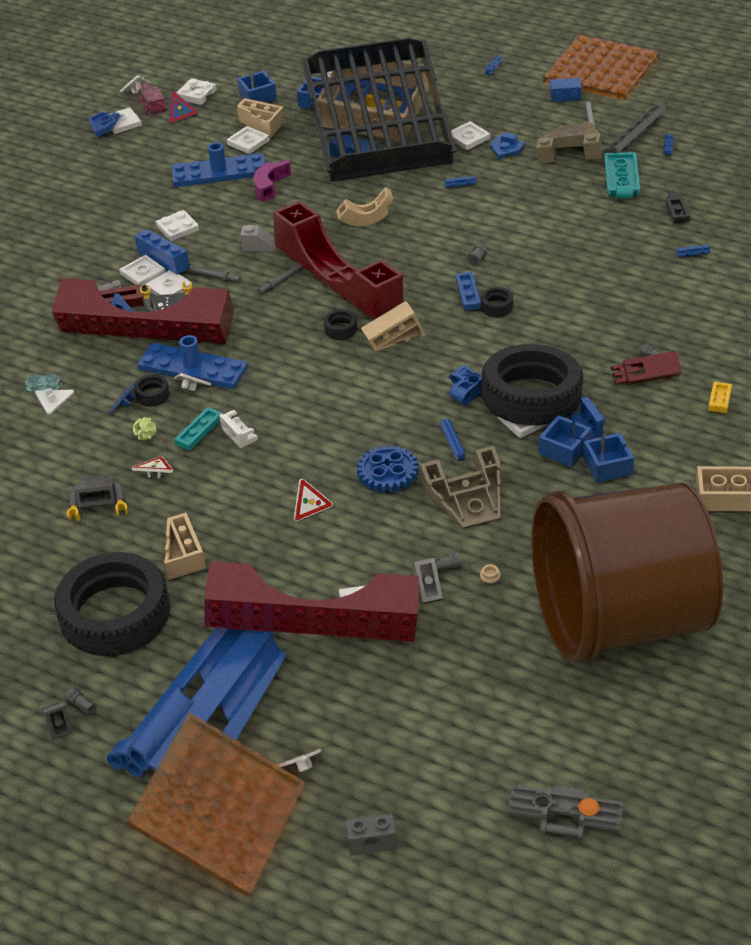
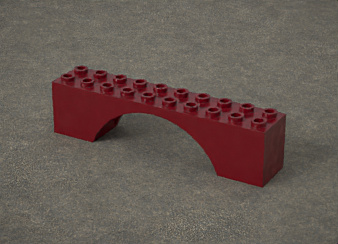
(304, 239)
(201, 314)
(243, 601)

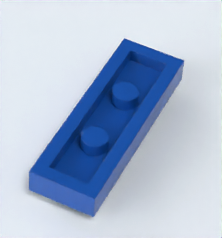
(468, 291)

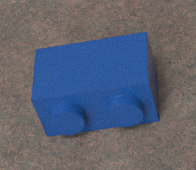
(565, 89)

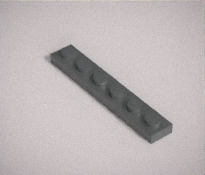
(637, 128)

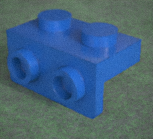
(590, 417)

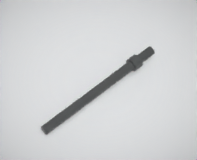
(223, 276)
(273, 282)

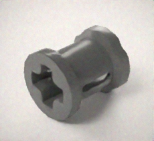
(476, 250)

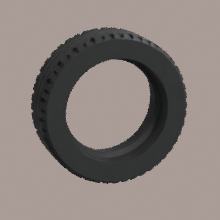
(531, 406)
(120, 634)

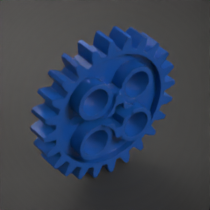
(387, 469)

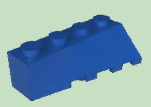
(162, 251)

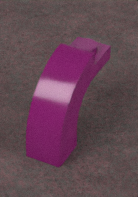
(267, 175)

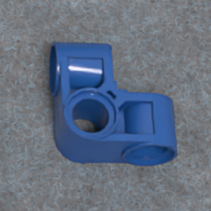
(466, 385)

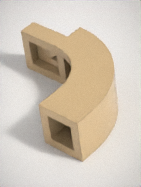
(365, 214)

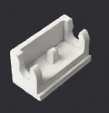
(237, 429)

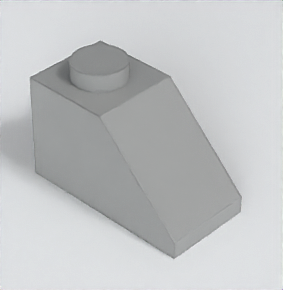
(256, 239)
(428, 579)

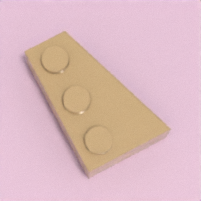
(261, 116)
(393, 327)
(182, 548)

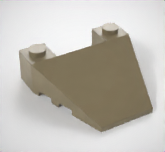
(570, 136)
(468, 497)

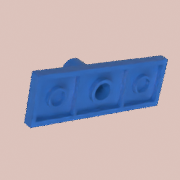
(217, 168)
(189, 361)

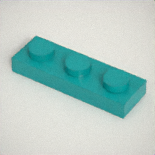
(198, 428)

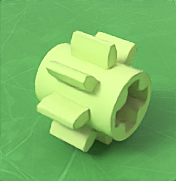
(144, 428)

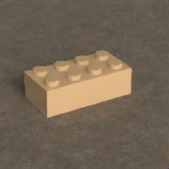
(724, 487)

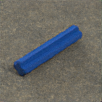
(453, 439)

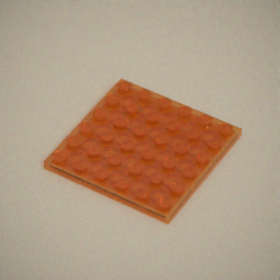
(603, 66)
(216, 804)

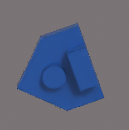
(103, 122)
(506, 145)

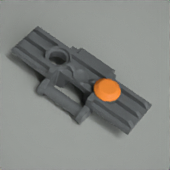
(565, 801)

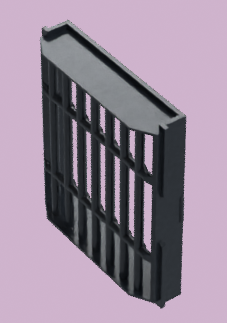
(390, 158)

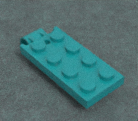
(622, 175)

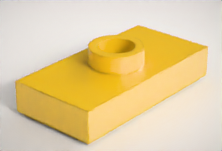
(720, 397)

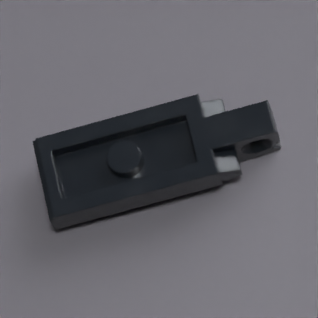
(677, 208)

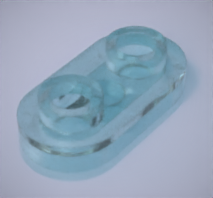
(42, 382)

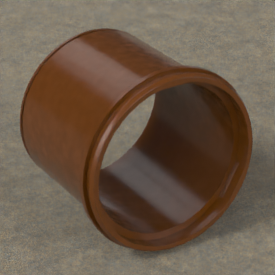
(625, 568)

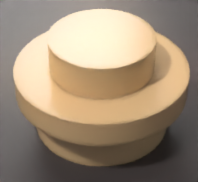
(490, 574)

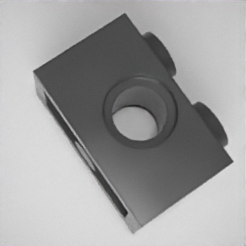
(371, 834)

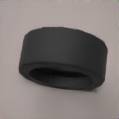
(496, 310)
(340, 316)
(151, 381)

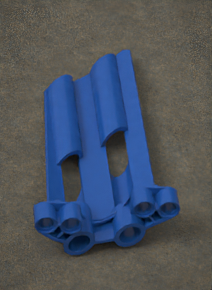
(235, 675)

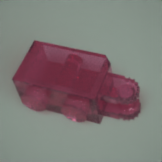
(152, 99)

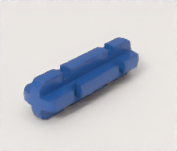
(493, 65)
(668, 148)
(463, 181)
(693, 250)

